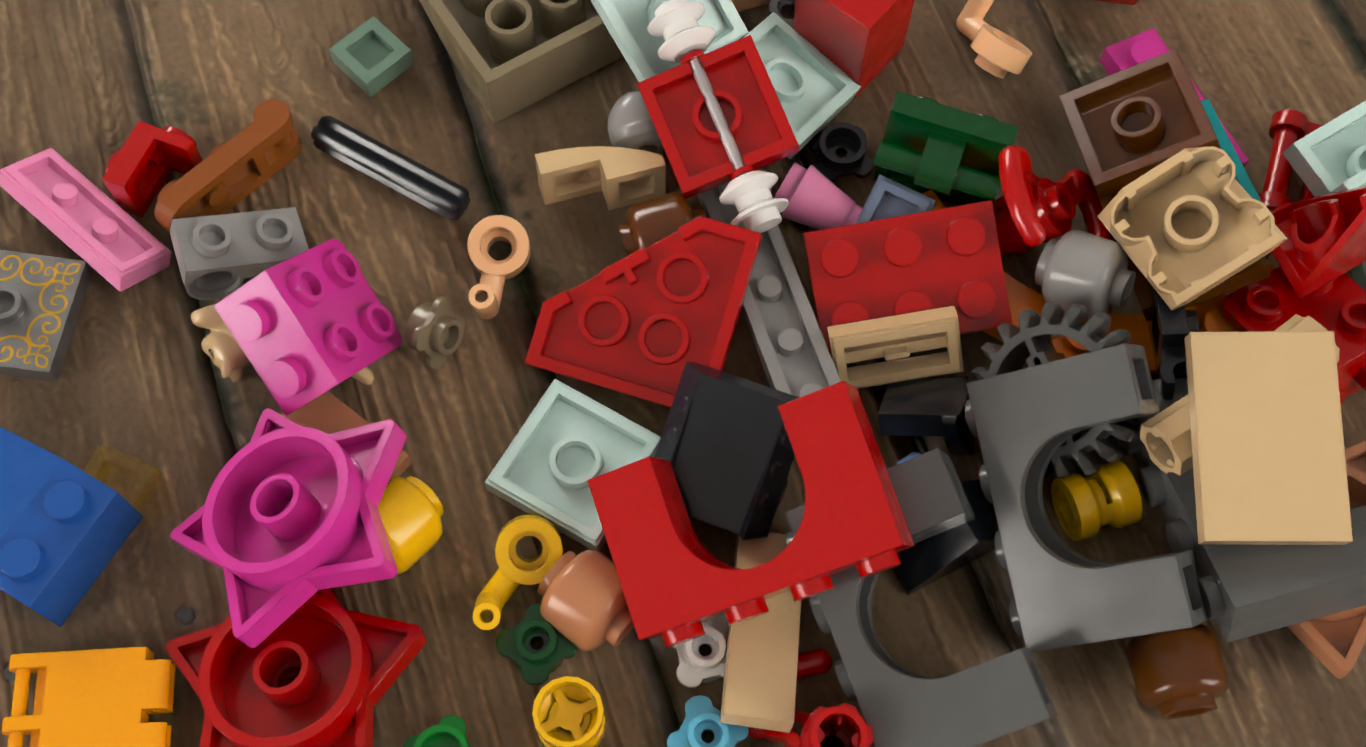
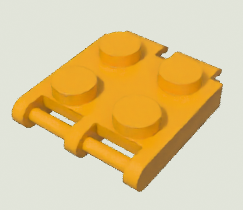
(91, 698)

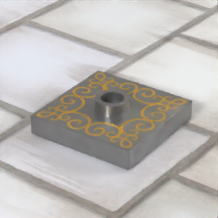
(38, 311)

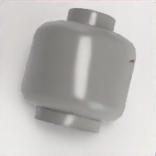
(1085, 272)

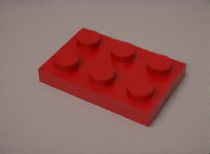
(910, 267)

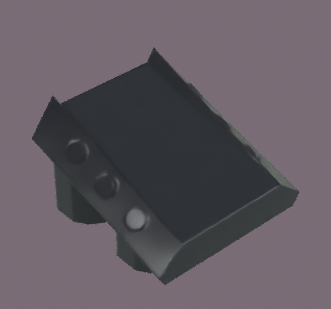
(728, 449)

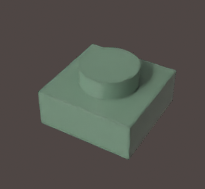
(371, 56)

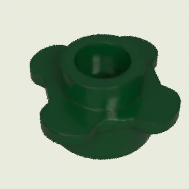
(533, 663)

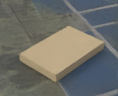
(1267, 438)

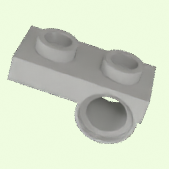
(226, 248)

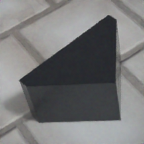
(952, 548)

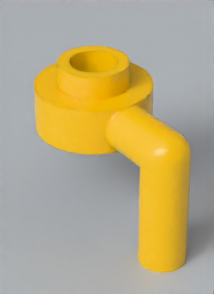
(514, 568)

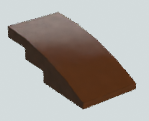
(1132, 126)

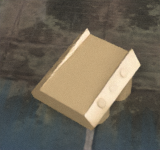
(1190, 224)

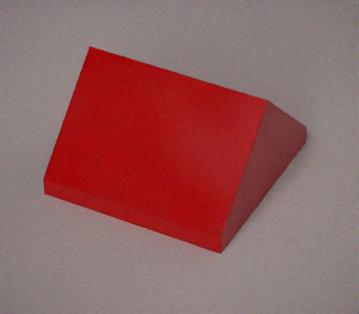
(855, 33)

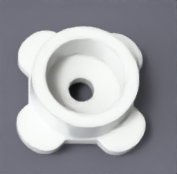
(699, 669)

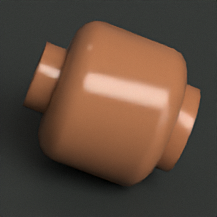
(585, 600)

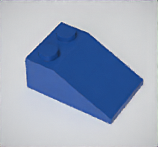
(55, 528)

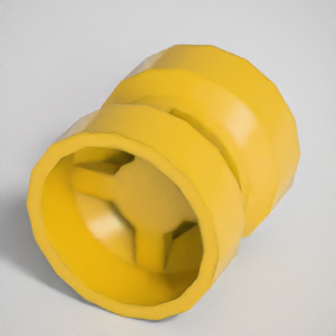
(1096, 500)
(563, 706)

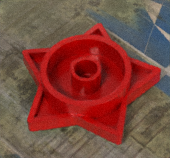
(303, 683)

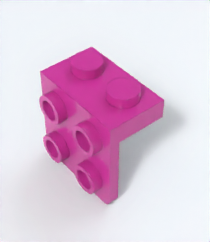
(309, 323)

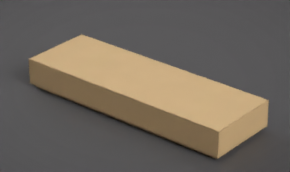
(762, 652)

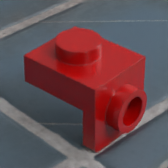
(144, 163)

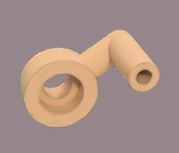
(995, 49)
(488, 293)

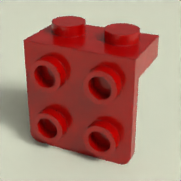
(1336, 306)

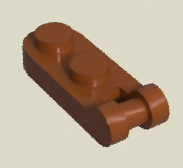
(233, 167)

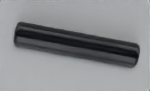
(391, 168)

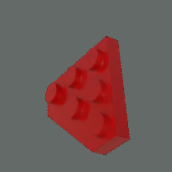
(651, 312)

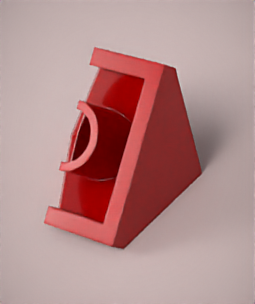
(1323, 238)

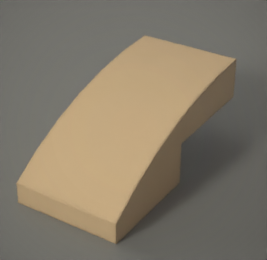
(619, 172)

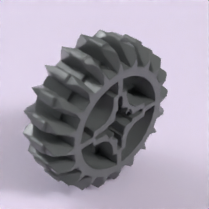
(1036, 339)

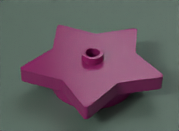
(295, 518)

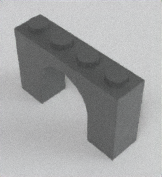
(1253, 585)
(1057, 591)
(899, 703)

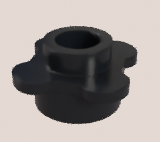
(845, 139)

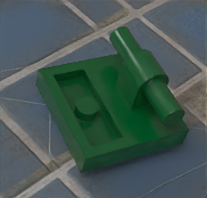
(942, 150)

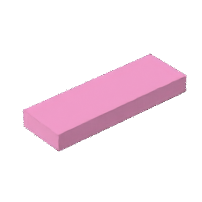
(85, 219)

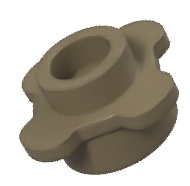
(435, 331)

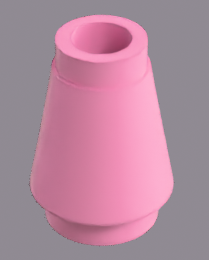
(816, 200)

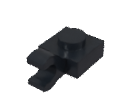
(1167, 337)

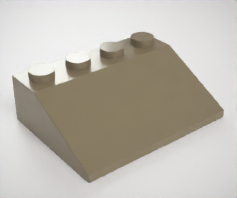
(521, 48)

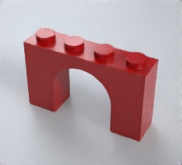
(846, 524)

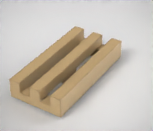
(895, 339)

